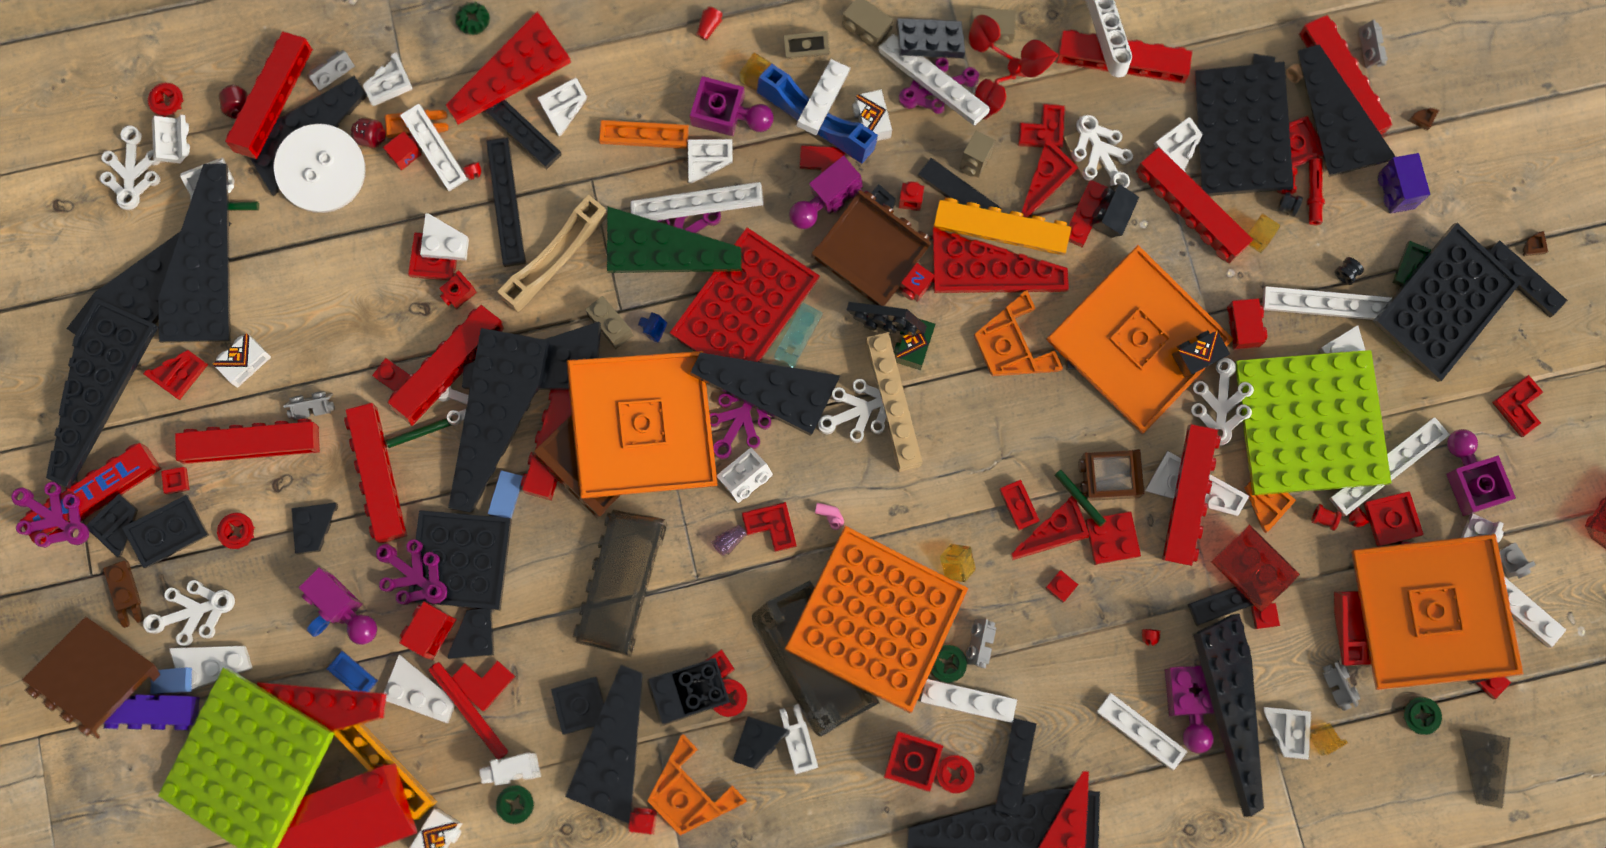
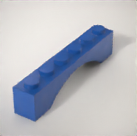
(847, 136)

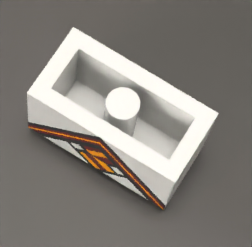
(873, 113)
(241, 360)
(438, 831)

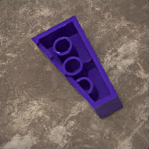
(155, 711)

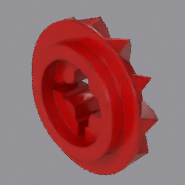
(156, 98)
(225, 530)
(740, 698)
(956, 785)

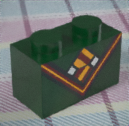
(913, 349)

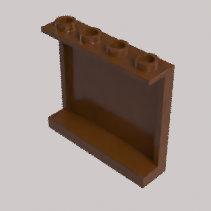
(871, 248)
(559, 458)
(88, 676)

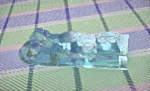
(798, 334)

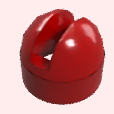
(471, 169)
(1359, 517)
(1151, 636)

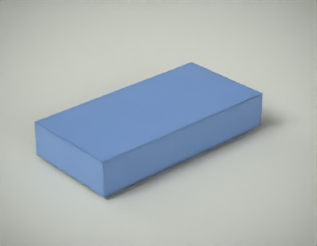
(505, 495)
(172, 681)

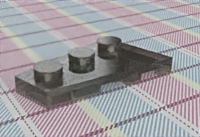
(1487, 766)

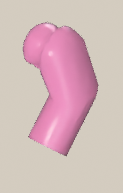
(832, 513)

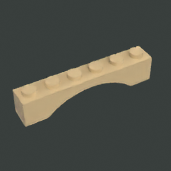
(534, 276)
(894, 402)

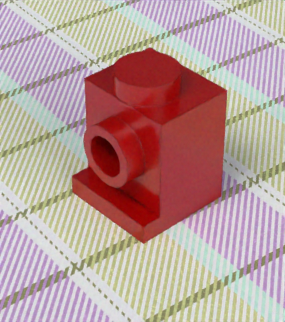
(912, 193)
(464, 292)
(643, 821)

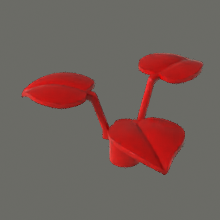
(1035, 60)

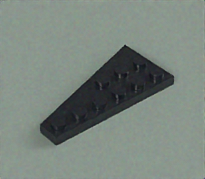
(325, 109)
(1342, 125)
(571, 345)
(779, 391)
(609, 760)

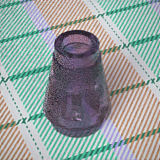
(728, 540)

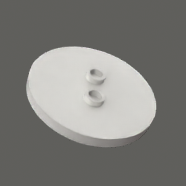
(319, 168)

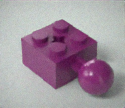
(725, 118)
(829, 192)
(1467, 479)
(338, 605)
(1197, 736)

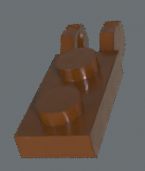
(123, 592)

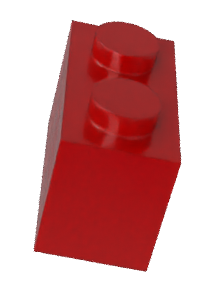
(1246, 324)

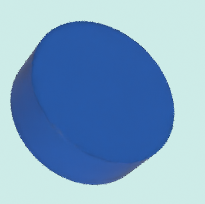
(317, 626)

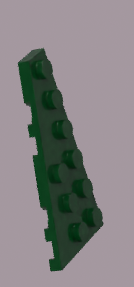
(651, 246)

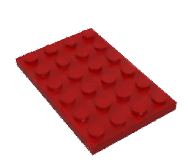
(746, 309)

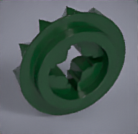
(472, 27)
(959, 661)
(1430, 723)
(504, 808)

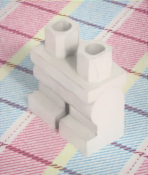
(511, 769)

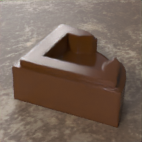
(1424, 118)
(1535, 245)

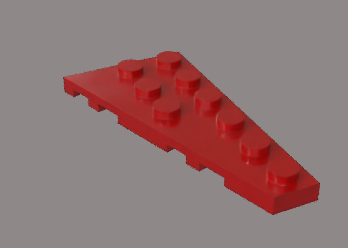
(519, 63)
(979, 267)
(331, 707)

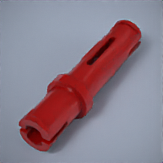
(1315, 198)

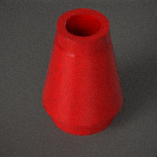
(709, 22)

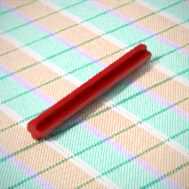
(468, 710)

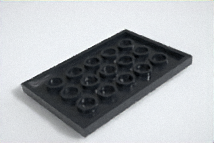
(1244, 129)
(1447, 302)

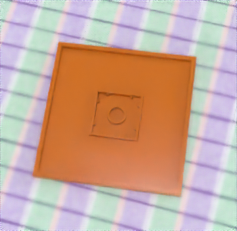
(1127, 335)
(640, 425)
(1436, 612)

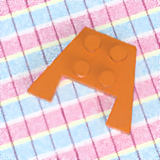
(1005, 346)
(682, 800)

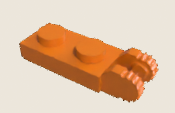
(396, 125)

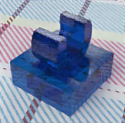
(653, 327)

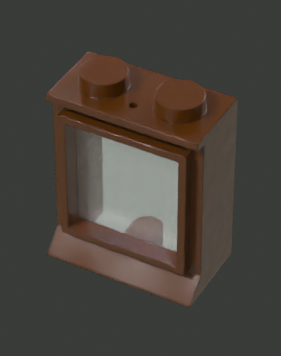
(1112, 475)

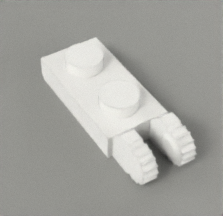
(799, 743)

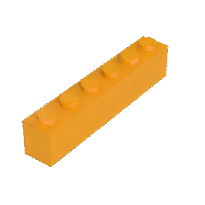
(1002, 227)
(374, 754)

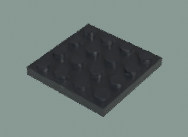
(470, 557)

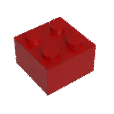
(427, 630)
(913, 761)

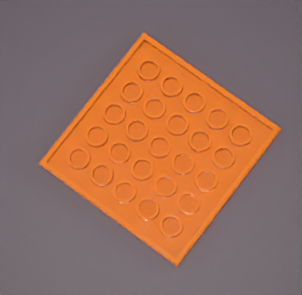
(876, 619)

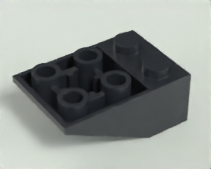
(687, 691)

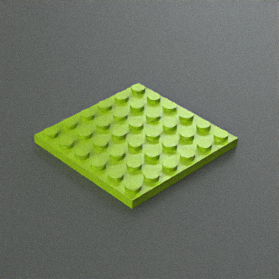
(1313, 423)
(245, 763)

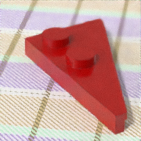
(1050, 174)
(1061, 528)
(1070, 822)

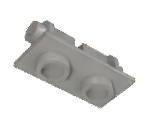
(1371, 38)
(332, 70)
(318, 402)
(981, 632)
(1346, 693)

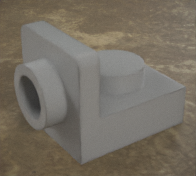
(1514, 561)

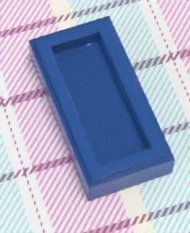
(351, 673)

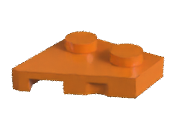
(1269, 507)

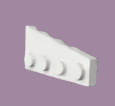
(1221, 498)

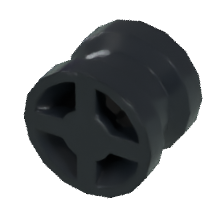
(1289, 204)
(1349, 270)

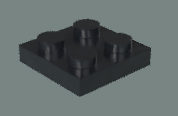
(578, 705)

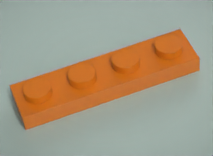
(644, 134)

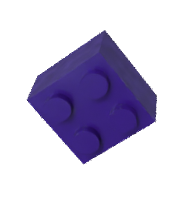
(1403, 183)

